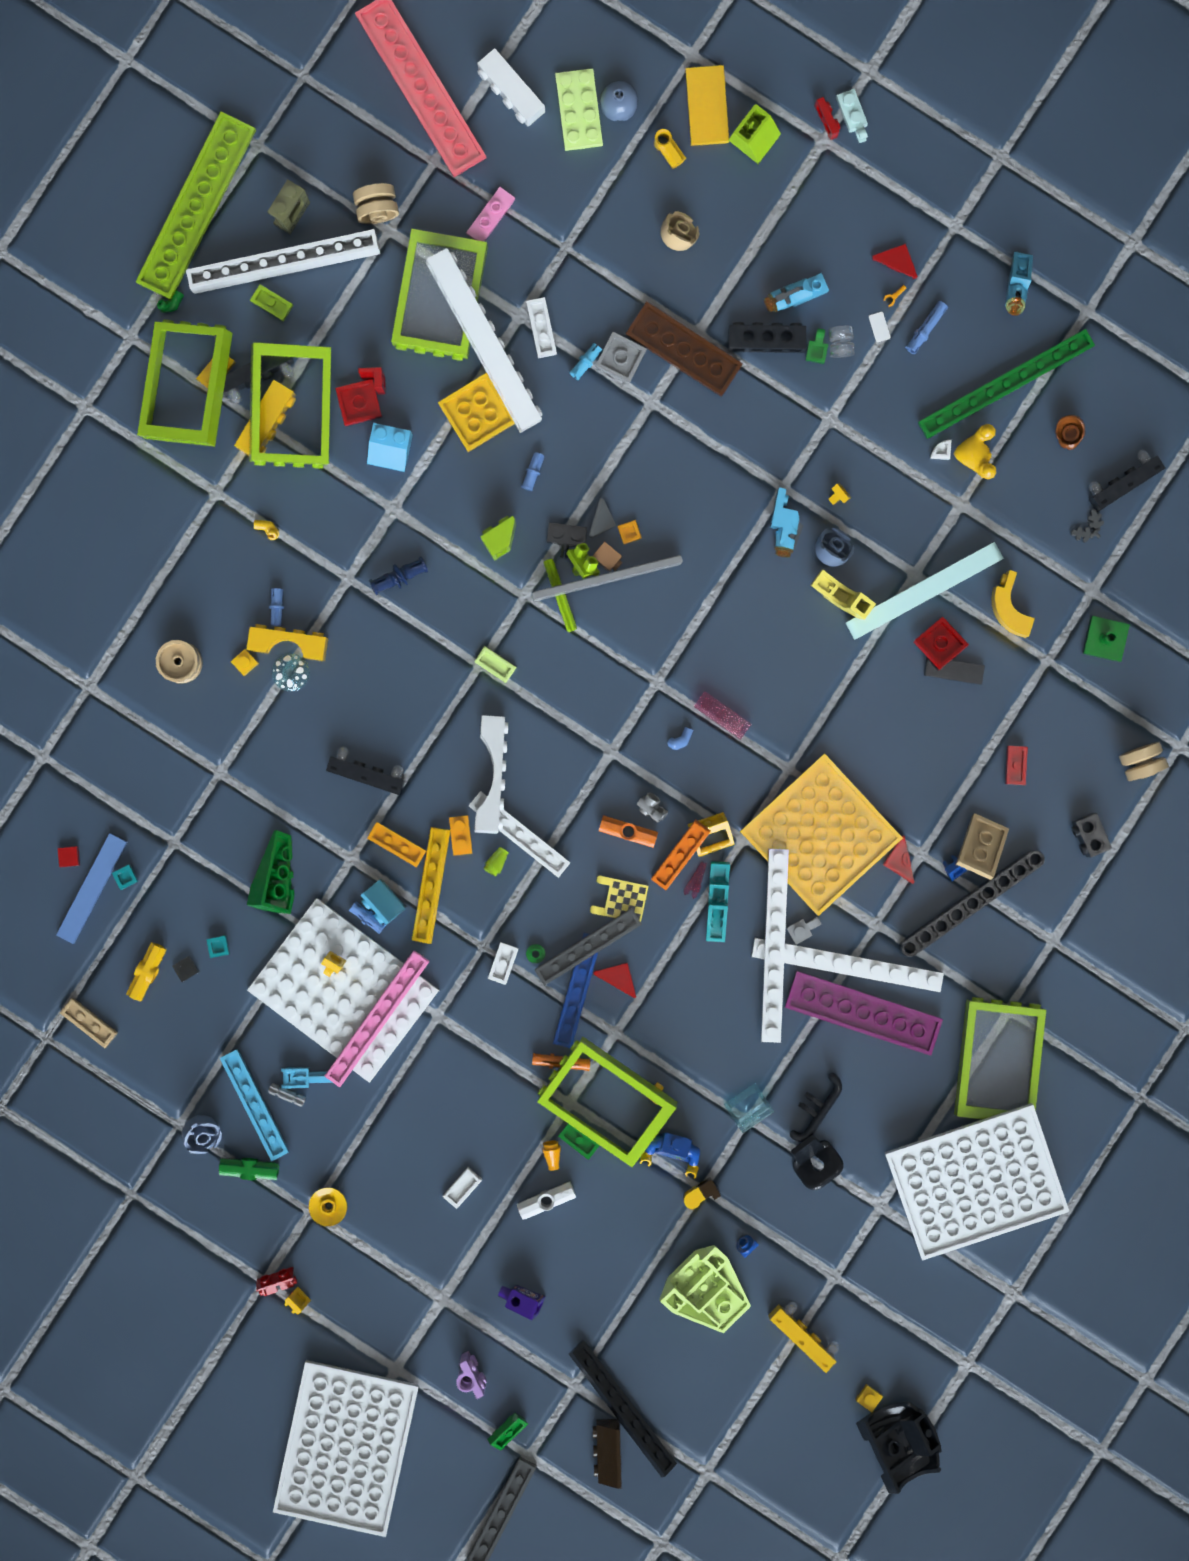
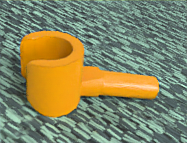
(895, 295)

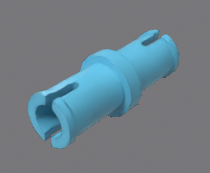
(585, 361)

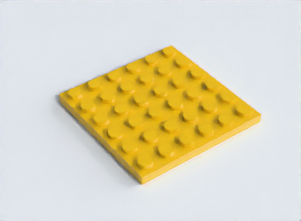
(828, 831)

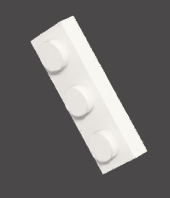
(541, 327)

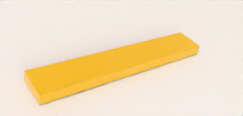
(431, 885)

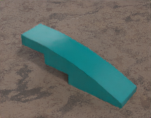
(717, 901)

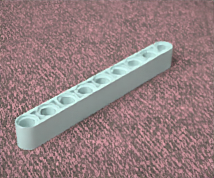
(925, 590)

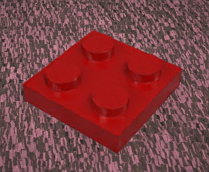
(358, 402)
(941, 643)

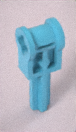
(301, 1077)

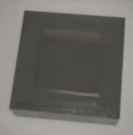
(185, 969)

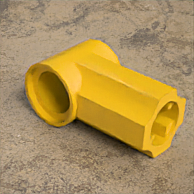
(670, 149)

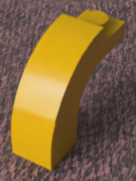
(1005, 612)

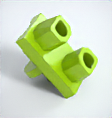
(583, 563)

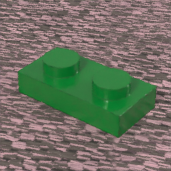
(578, 1141)
(507, 1431)

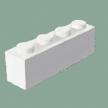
(510, 87)

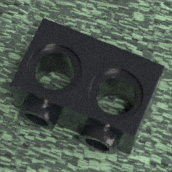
(1095, 833)

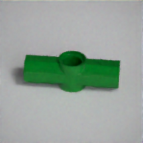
(249, 1168)

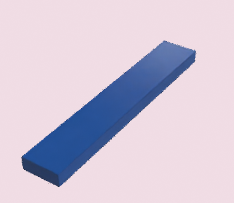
(574, 1001)

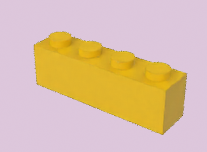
(272, 412)

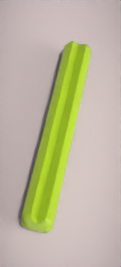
(561, 599)

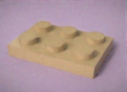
(982, 846)

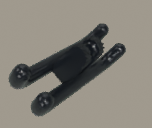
(824, 1109)

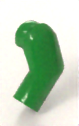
(170, 305)

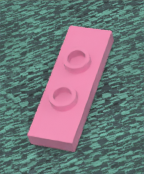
(491, 215)

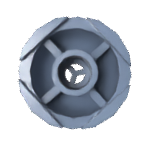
(618, 101)
(833, 547)
(201, 1134)

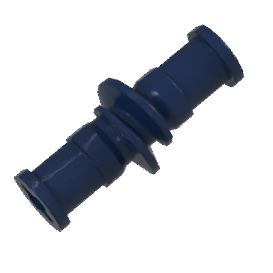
(398, 575)

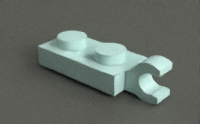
(853, 114)

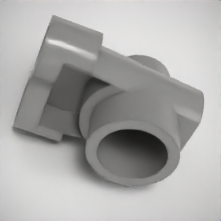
(649, 806)

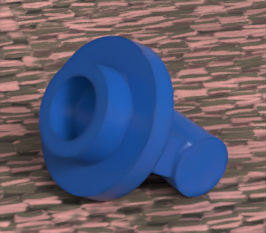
(746, 1245)

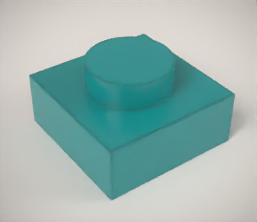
(125, 877)
(218, 946)

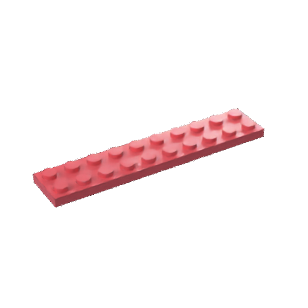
(420, 86)

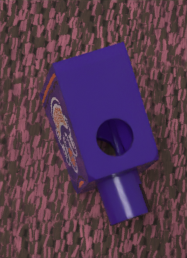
(529, 1303)

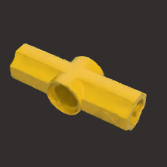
(146, 971)

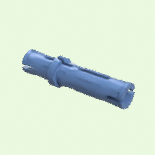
(922, 333)

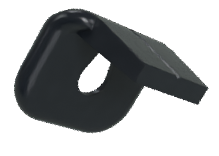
(803, 1166)

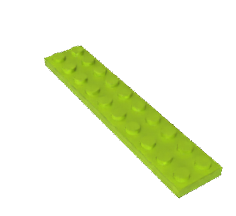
(196, 205)

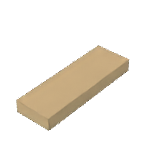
(88, 1022)

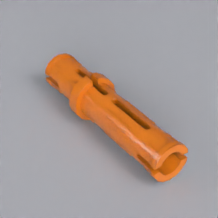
(553, 1061)

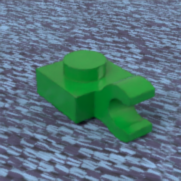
(817, 349)

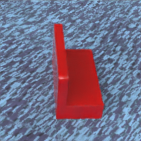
(377, 375)

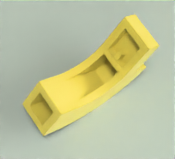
(846, 599)

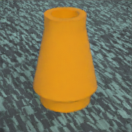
(551, 1152)

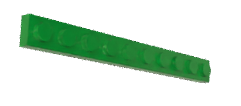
(1006, 384)

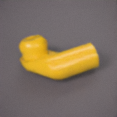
(269, 527)

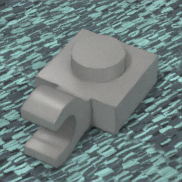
(801, 931)

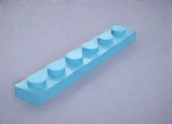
(254, 1105)

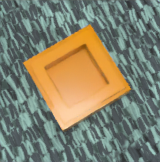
(629, 532)

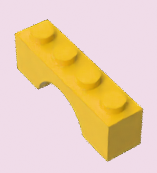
(263, 639)

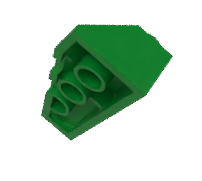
(272, 883)

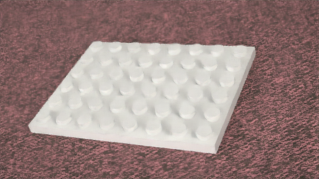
(336, 1005)
(977, 1181)
(345, 1448)

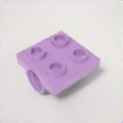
(476, 1381)

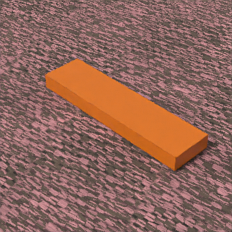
(680, 854)

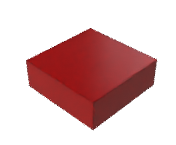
(68, 856)

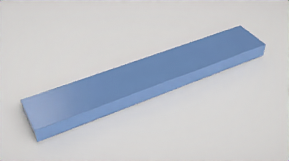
(91, 888)

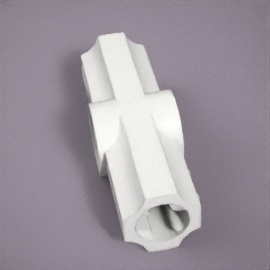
(534, 1205)

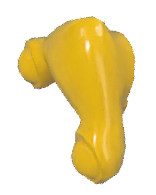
(976, 454)

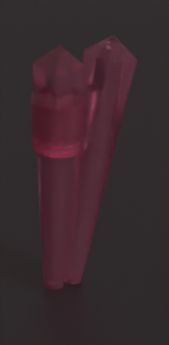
(695, 882)

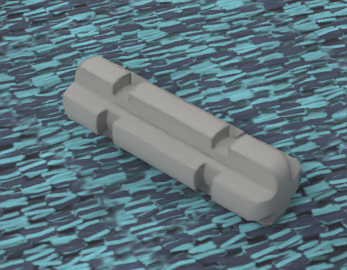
(286, 1094)

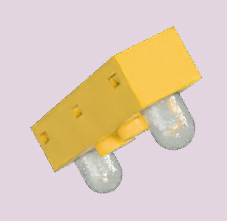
(802, 1338)

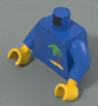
(676, 1148)

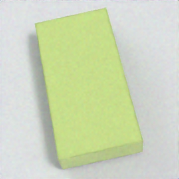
(495, 664)

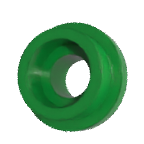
(540, 949)

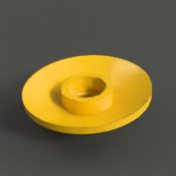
(323, 1215)

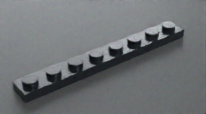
(622, 1409)

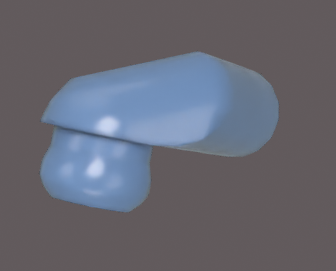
(681, 741)

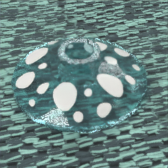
(297, 679)

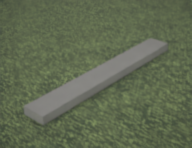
(606, 578)

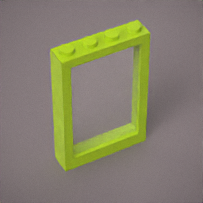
(422, 313)
(999, 1057)

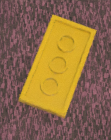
(707, 105)

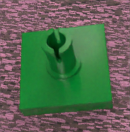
(1106, 638)

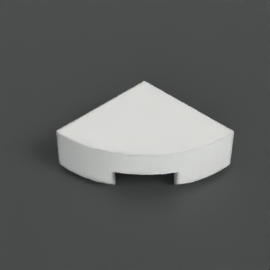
(942, 450)

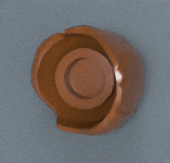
(1070, 431)

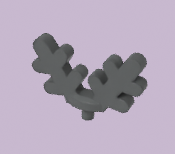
(1095, 525)

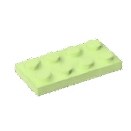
(579, 109)

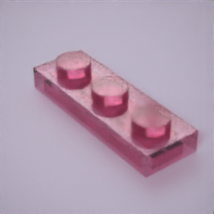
(722, 715)

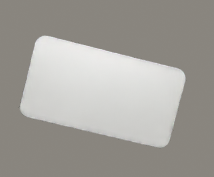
(879, 327)

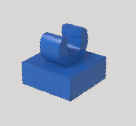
(953, 871)

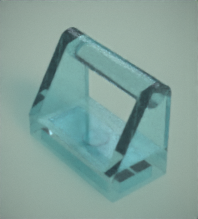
(755, 1115)

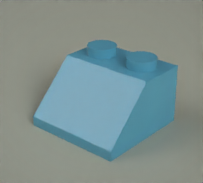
(389, 447)

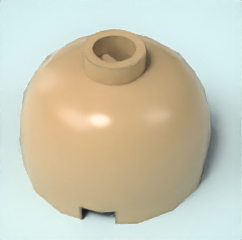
(679, 231)

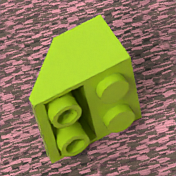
(755, 134)
(500, 538)

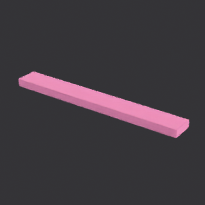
(377, 1018)

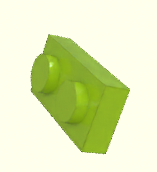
(271, 302)

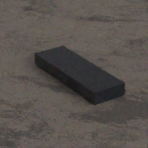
(956, 671)

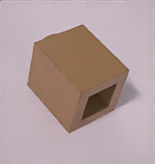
(608, 557)

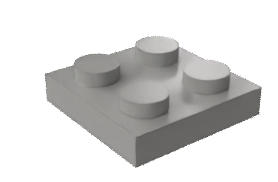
(621, 357)

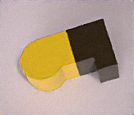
(700, 1192)

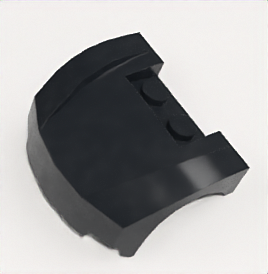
(902, 1442)

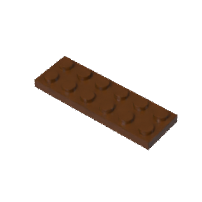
(684, 349)

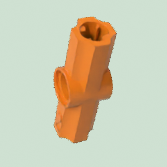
(615, 828)

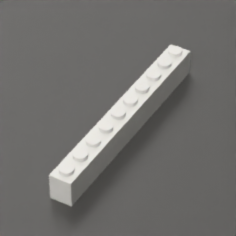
(283, 261)
(483, 339)

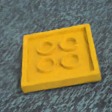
(476, 412)

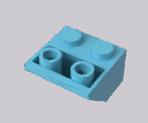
(383, 902)

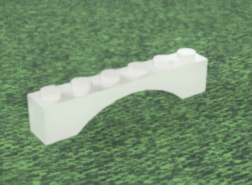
(492, 734)

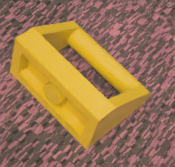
(715, 823)

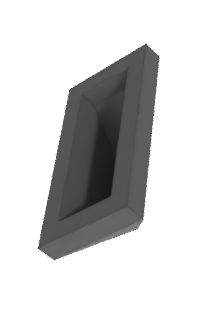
(602, 521)

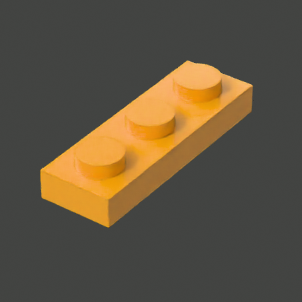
(396, 844)

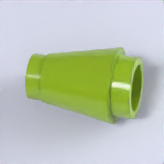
(496, 862)

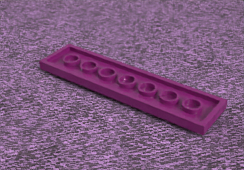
(863, 1013)

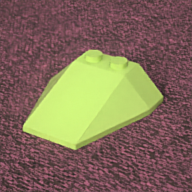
(706, 1290)

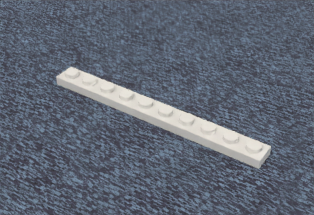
(774, 945)
(856, 966)

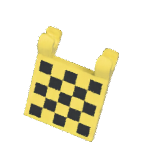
(621, 897)

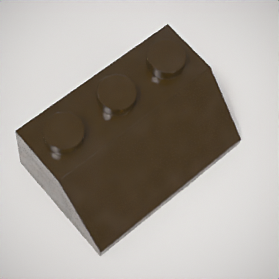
(607, 1452)

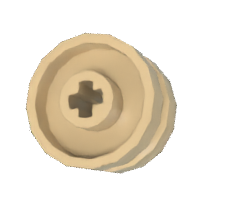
(375, 203)
(168, 657)
(1144, 763)

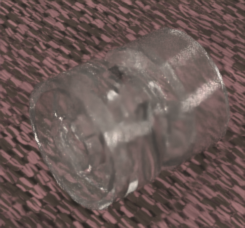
(840, 335)

